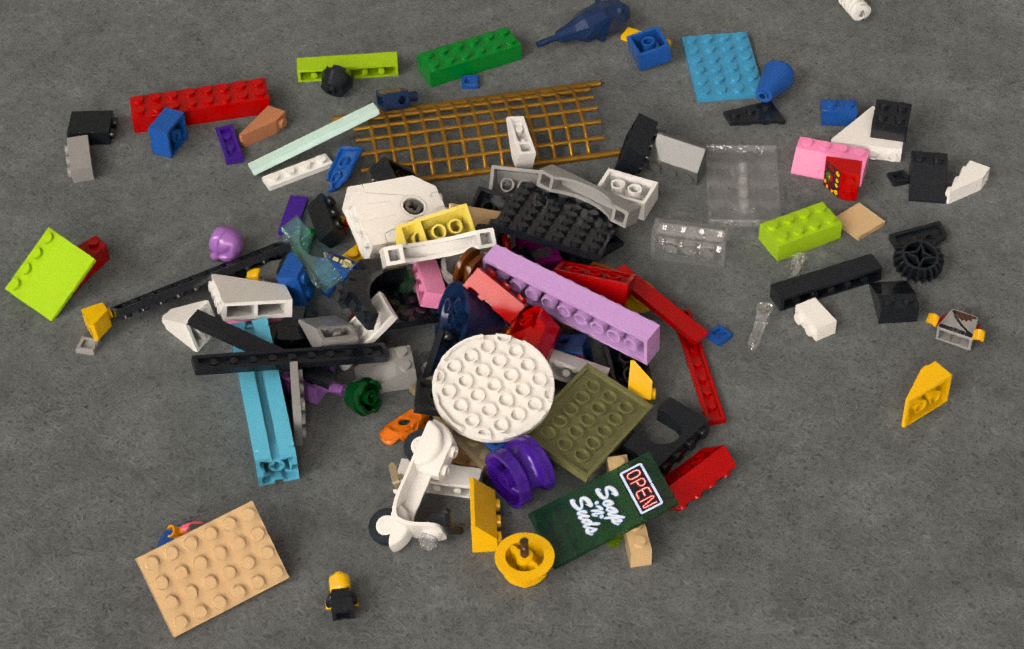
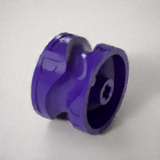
(519, 470)

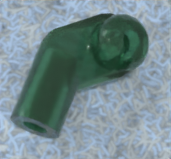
(407, 287)

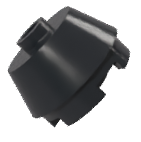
(336, 81)

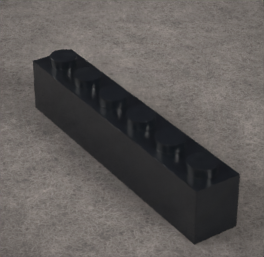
(826, 282)

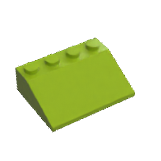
(50, 274)

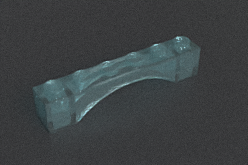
(319, 270)

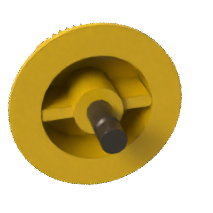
(524, 558)

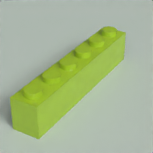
(358, 65)

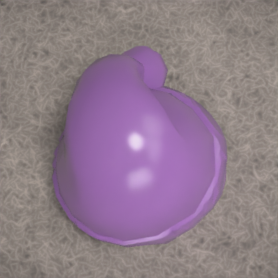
(225, 244)

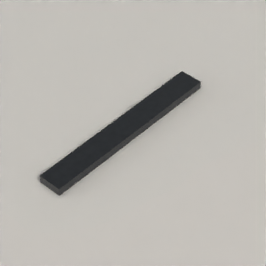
(248, 342)

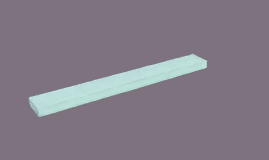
(313, 139)

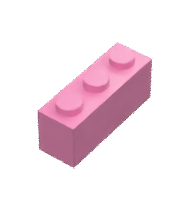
(428, 283)

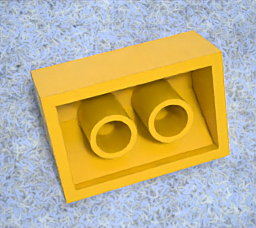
(483, 517)

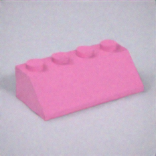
(812, 153)

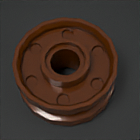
(468, 264)

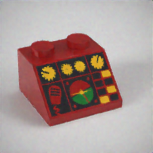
(842, 177)

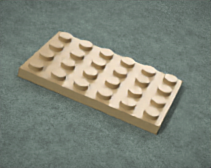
(212, 568)

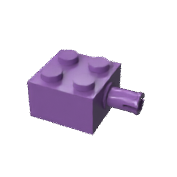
(313, 392)

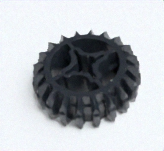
(918, 260)

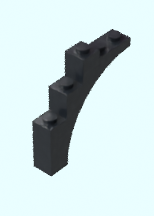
(360, 284)

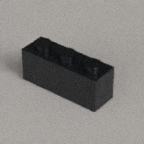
(326, 220)

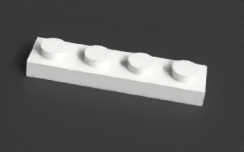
(297, 172)

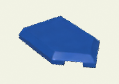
(343, 166)

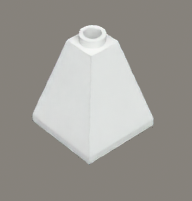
(176, 323)

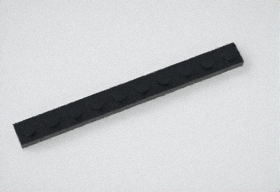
(280, 359)

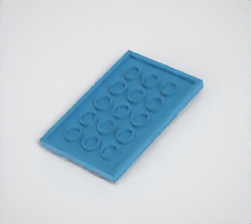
(721, 66)

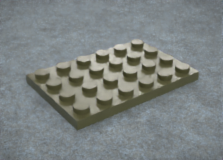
(589, 422)

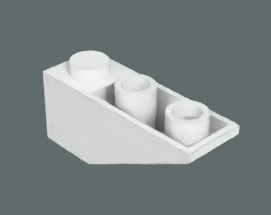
(970, 180)

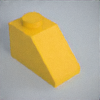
(97, 319)
(640, 383)

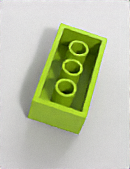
(800, 231)

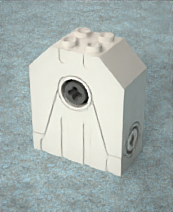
(380, 206)

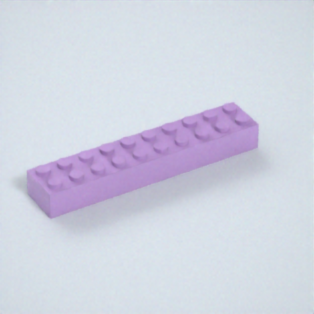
(577, 305)

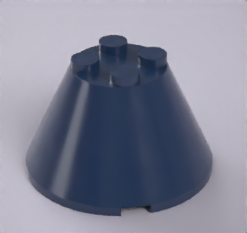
(466, 313)

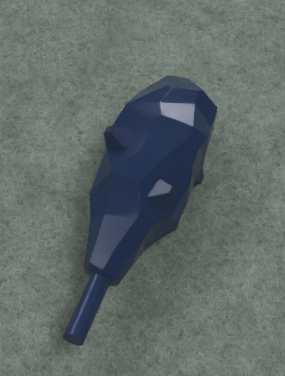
(592, 23)

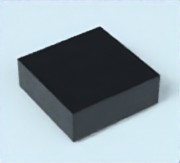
(898, 178)

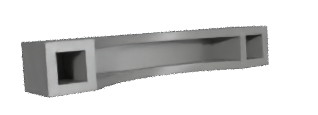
(613, 206)

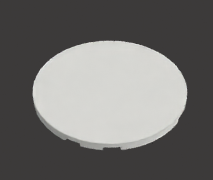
(493, 388)

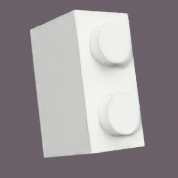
(815, 319)

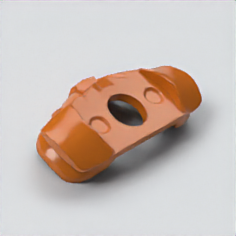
(393, 431)

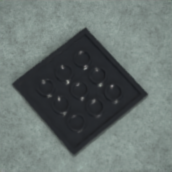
(407, 308)

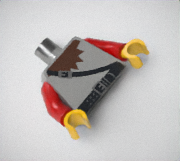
(957, 327)

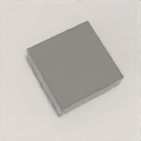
(87, 346)

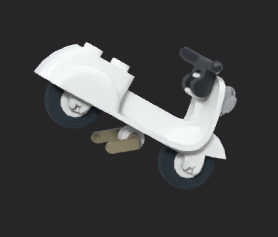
(430, 457)

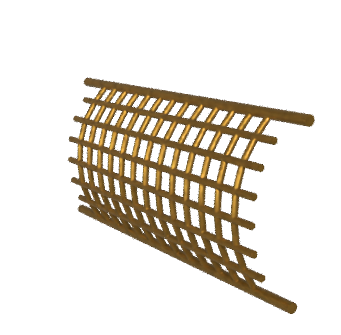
(488, 100)

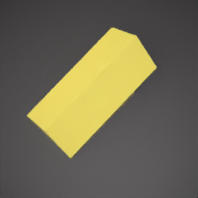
(436, 226)

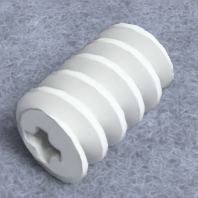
(856, 8)

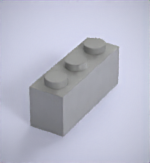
(79, 159)

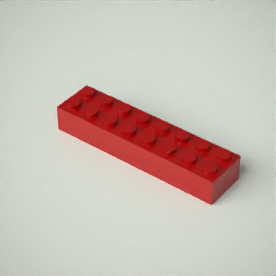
(203, 103)

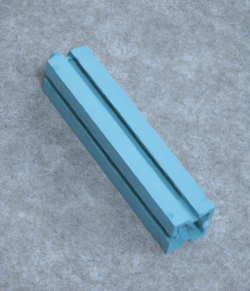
(267, 416)

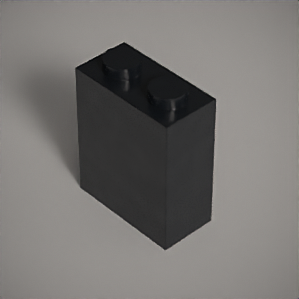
(95, 124)

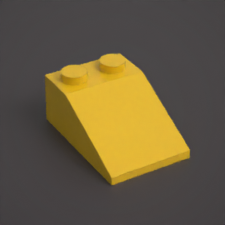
(927, 392)

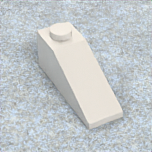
(520, 142)

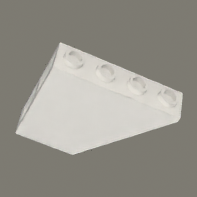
(858, 135)
(248, 298)

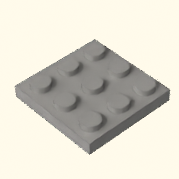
(298, 403)

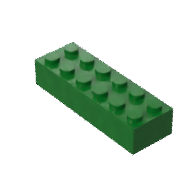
(469, 56)

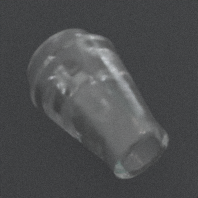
(797, 264)

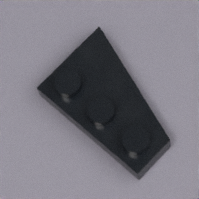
(757, 113)
(931, 231)

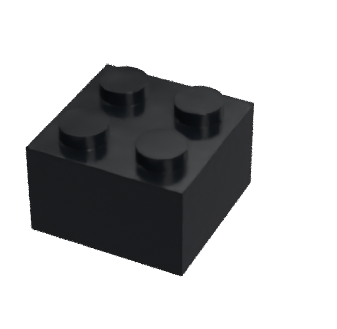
(891, 120)

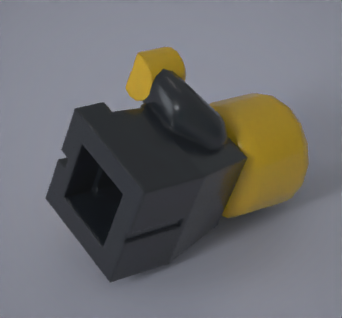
(341, 598)

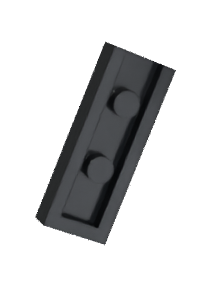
(442, 343)

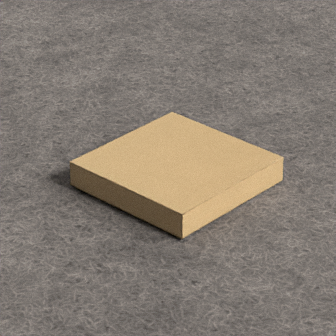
(860, 221)

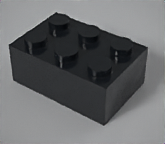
(636, 145)

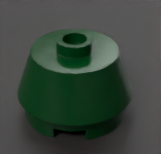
(363, 396)

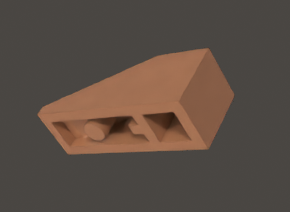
(266, 124)

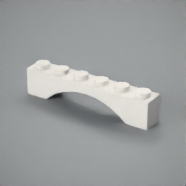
(435, 249)

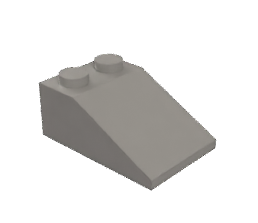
(393, 375)

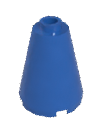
(774, 80)

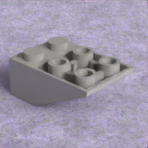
(328, 331)

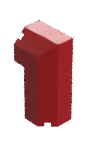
(537, 329)

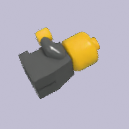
(266, 273)

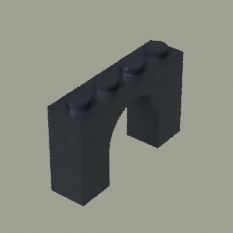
(681, 419)

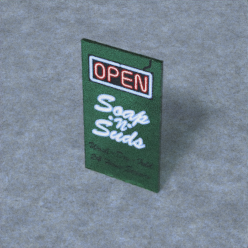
(604, 509)

